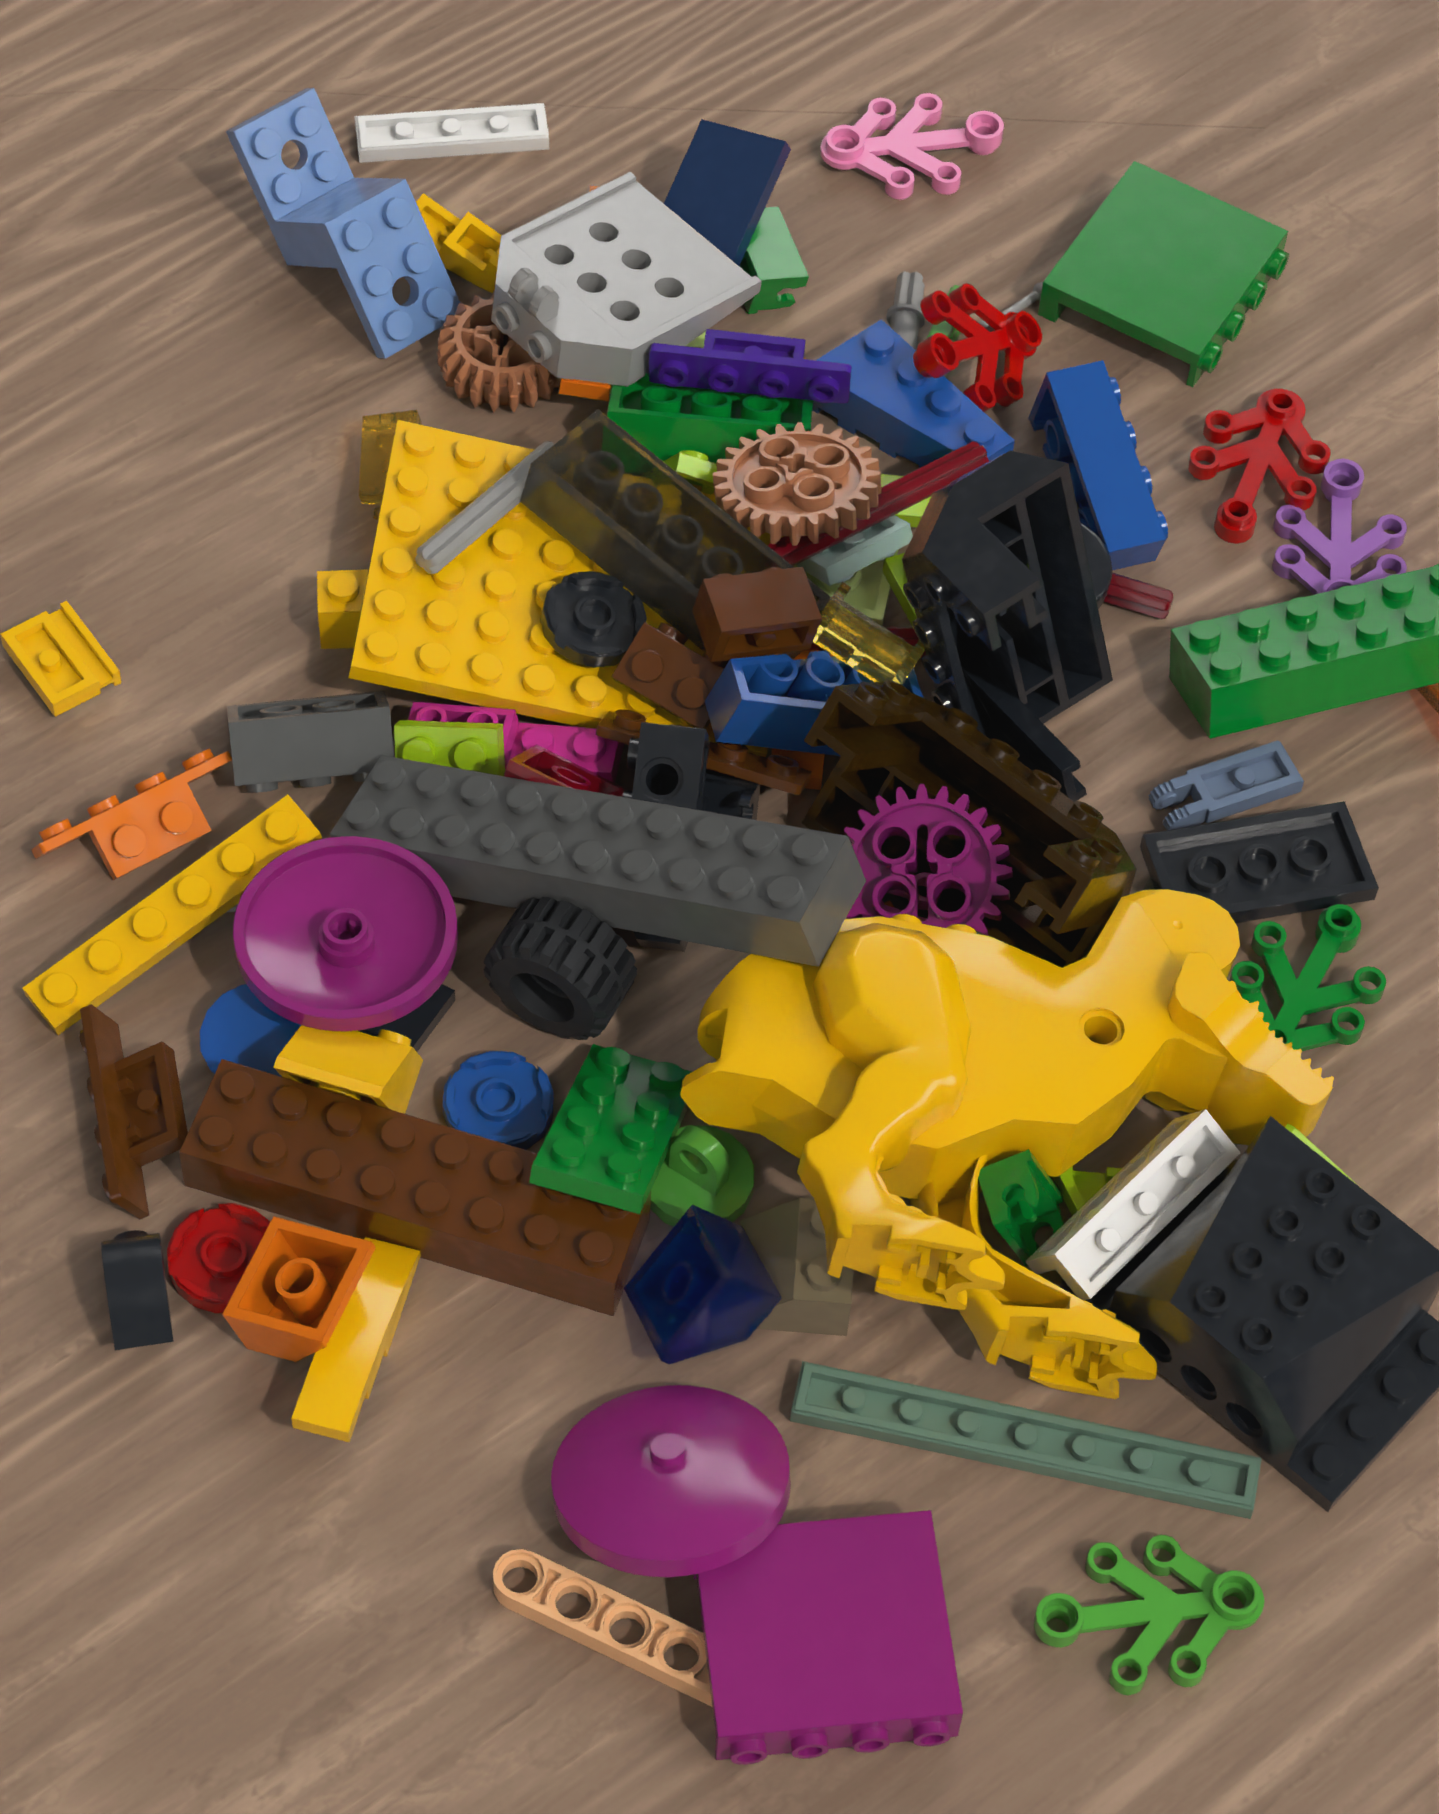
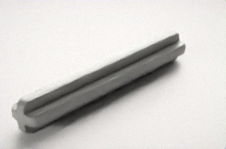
(477, 516)

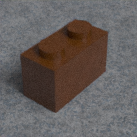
(756, 613)

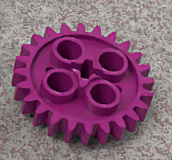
(971, 872)

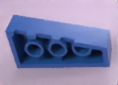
(904, 409)

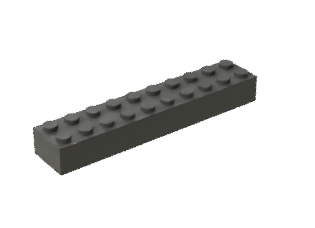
(619, 857)

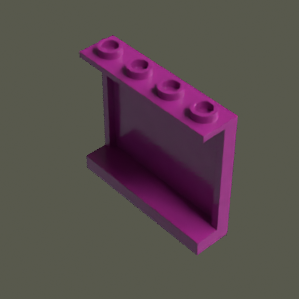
(831, 1640)

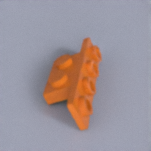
(145, 825)

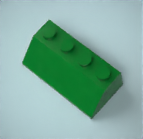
(699, 418)

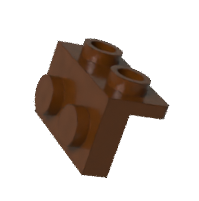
(669, 673)

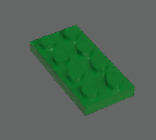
(613, 1129)

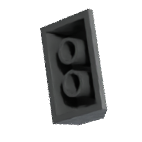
(308, 739)

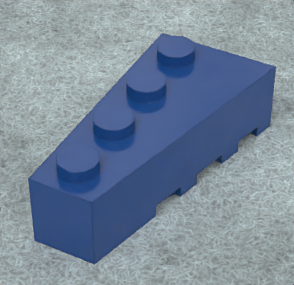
(1089, 433)
(778, 699)

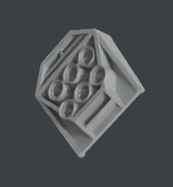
(608, 280)

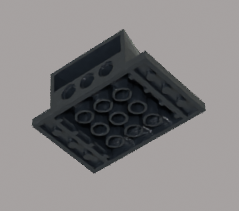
(1290, 1312)

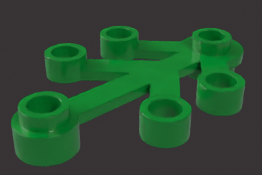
(1303, 994)

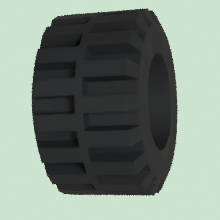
(560, 968)

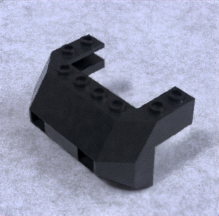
(1009, 605)

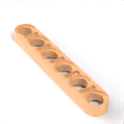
(594, 1627)

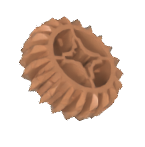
(487, 362)

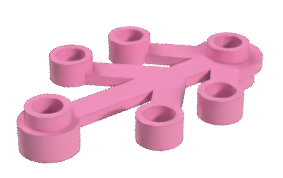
(851, 147)

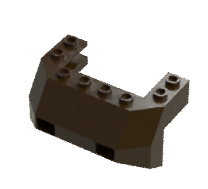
(1061, 854)

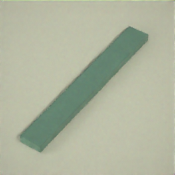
(1026, 1439)

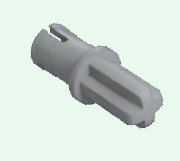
(906, 314)

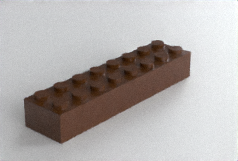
(406, 1185)

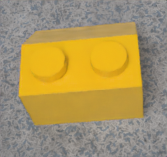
(353, 1064)

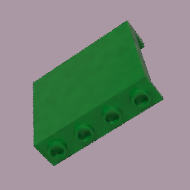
(1168, 267)

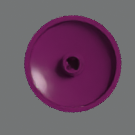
(345, 933)
(671, 1481)

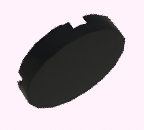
(591, 618)

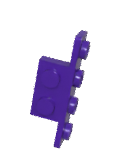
(752, 366)

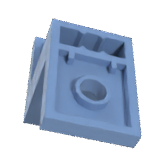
(345, 222)

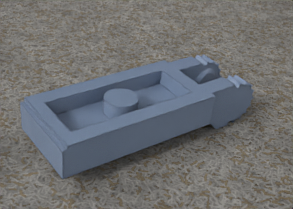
(1228, 786)

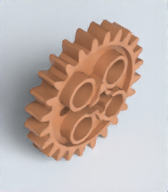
(797, 483)

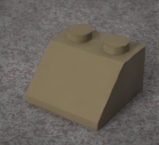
(795, 1256)

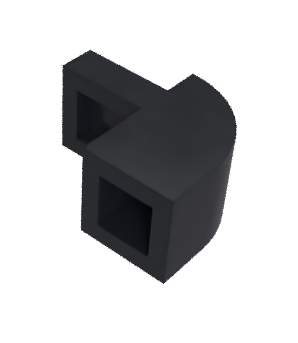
(136, 1290)

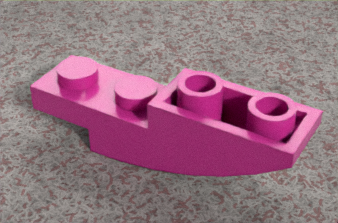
(572, 743)

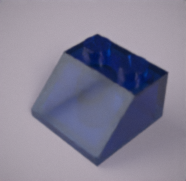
(701, 1288)

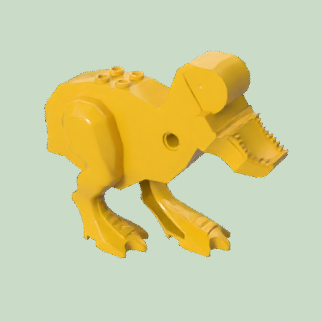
(952, 1051)

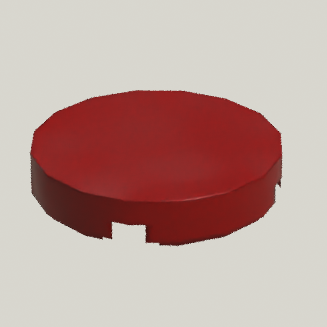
(213, 1252)

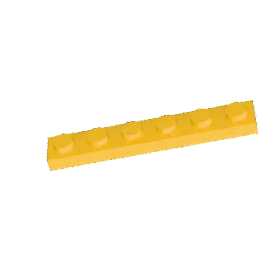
(167, 917)

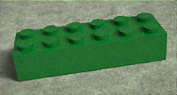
(1309, 653)

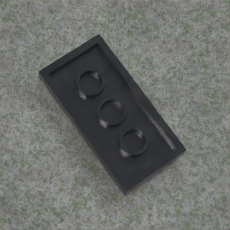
(1266, 862)

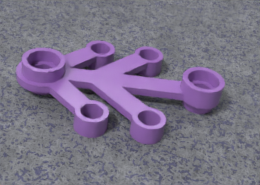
(1340, 485)

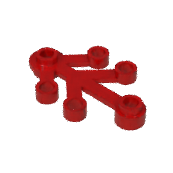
(1014, 333)
(1278, 414)

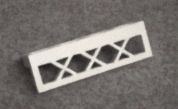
(1136, 1204)

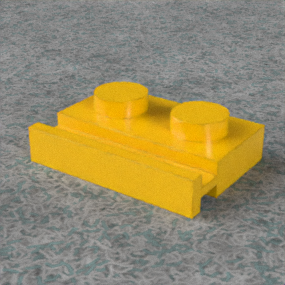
(60, 658)

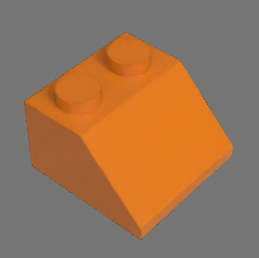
(296, 1289)

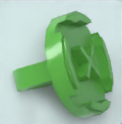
(703, 1170)

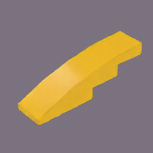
(464, 245)
(349, 1363)

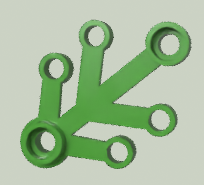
(1157, 1608)

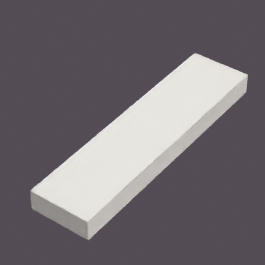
(451, 132)

